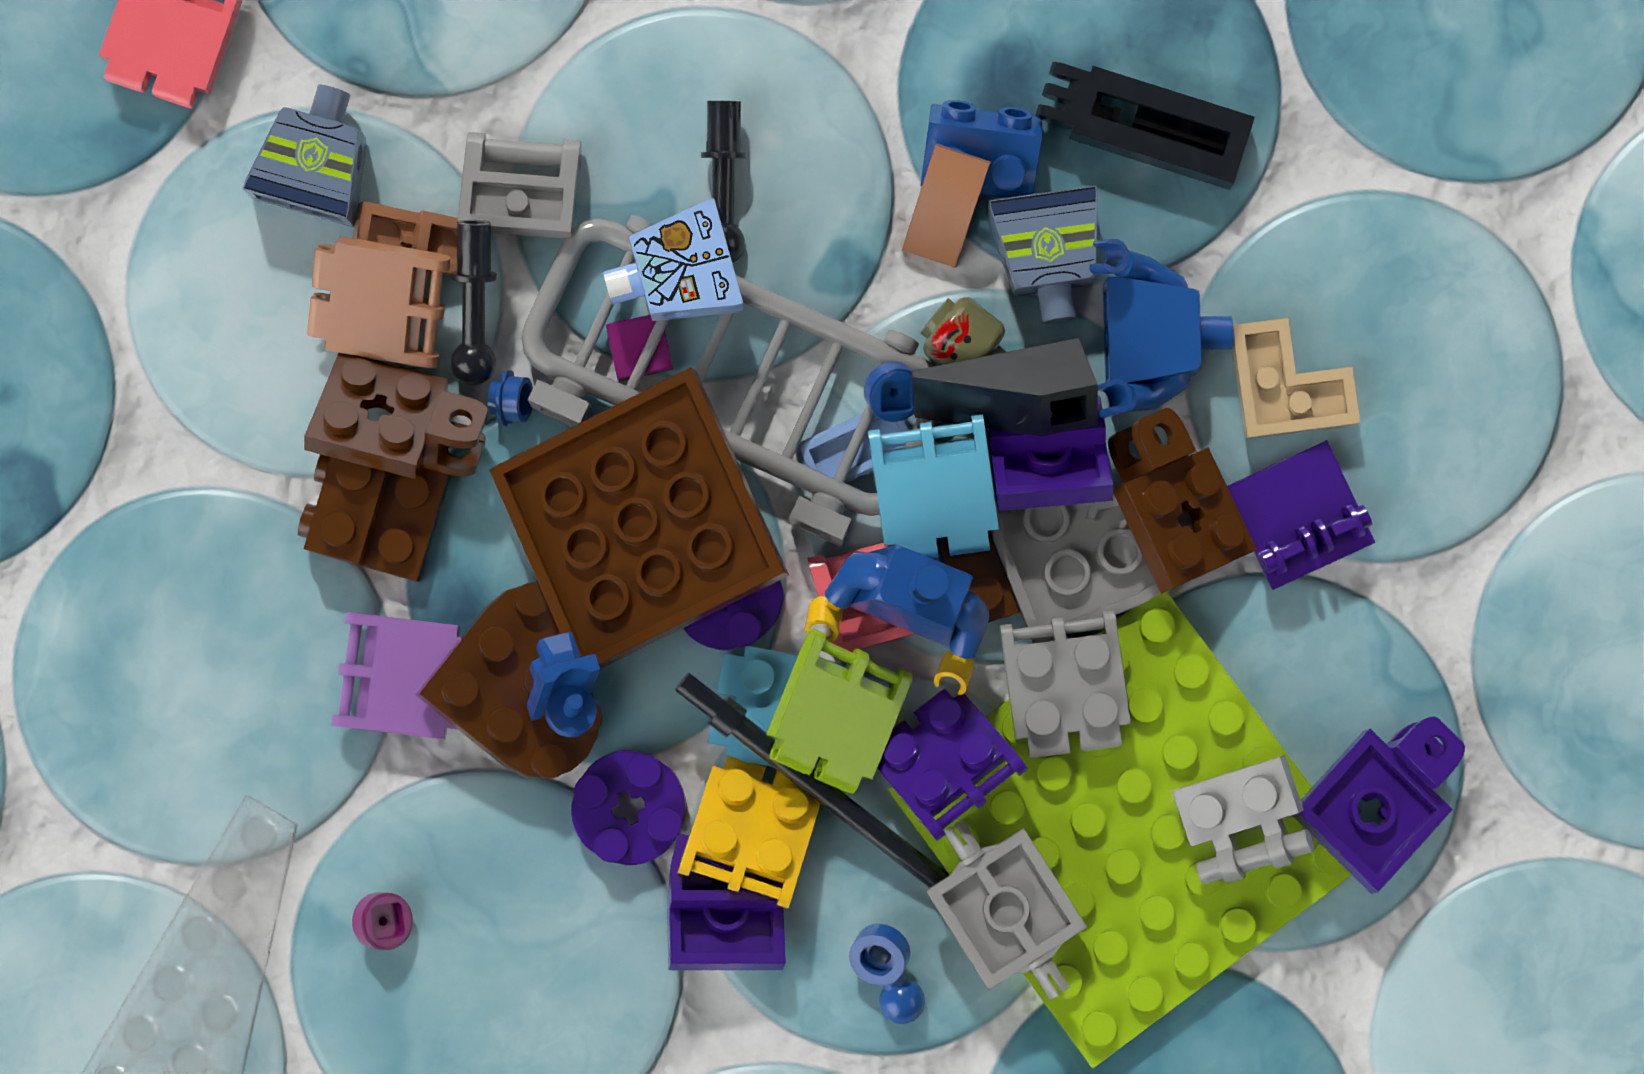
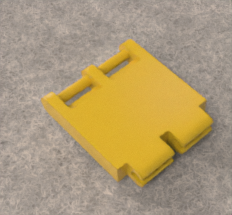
(752, 829)

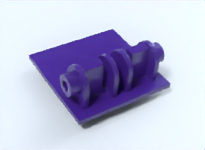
(1301, 515)

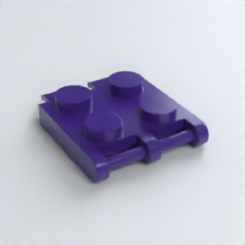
(946, 759)

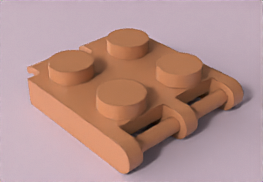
(377, 300)

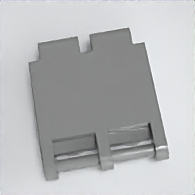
(1066, 685)

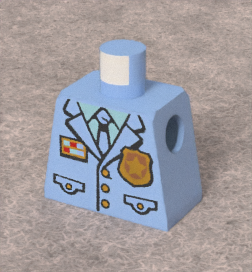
(680, 267)

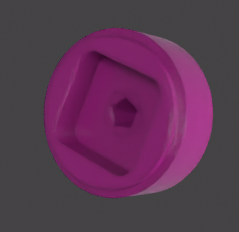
(382, 921)

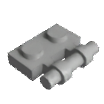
(1237, 802)

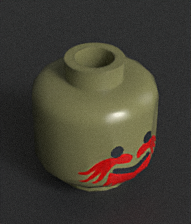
(962, 332)

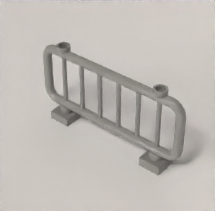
(565, 401)

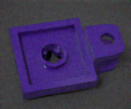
(1401, 780)

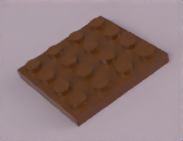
(639, 520)

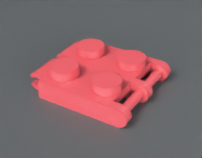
(171, 41)

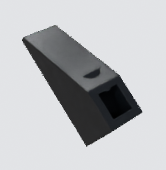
(1017, 391)

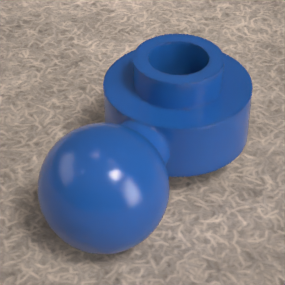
(900, 998)

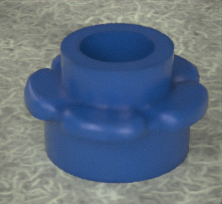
(510, 398)

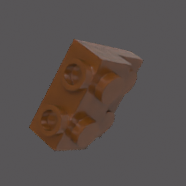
(374, 516)

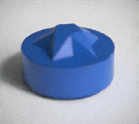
(890, 391)

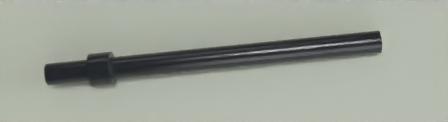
(729, 718)

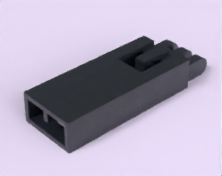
(1167, 130)

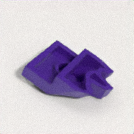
(1051, 468)
(719, 926)

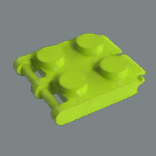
(836, 714)

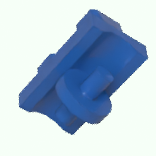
(563, 686)

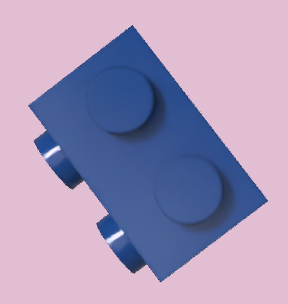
(1004, 138)

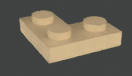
(1277, 398)

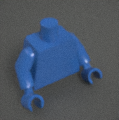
(1151, 330)

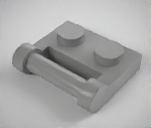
(520, 201)

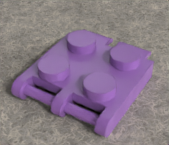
(394, 668)

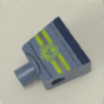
(312, 161)
(1047, 245)

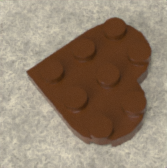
(488, 681)

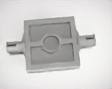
(1006, 909)

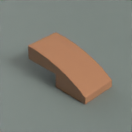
(945, 205)
(408, 229)

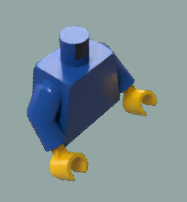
(911, 595)

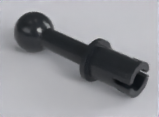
(724, 147)
(473, 359)

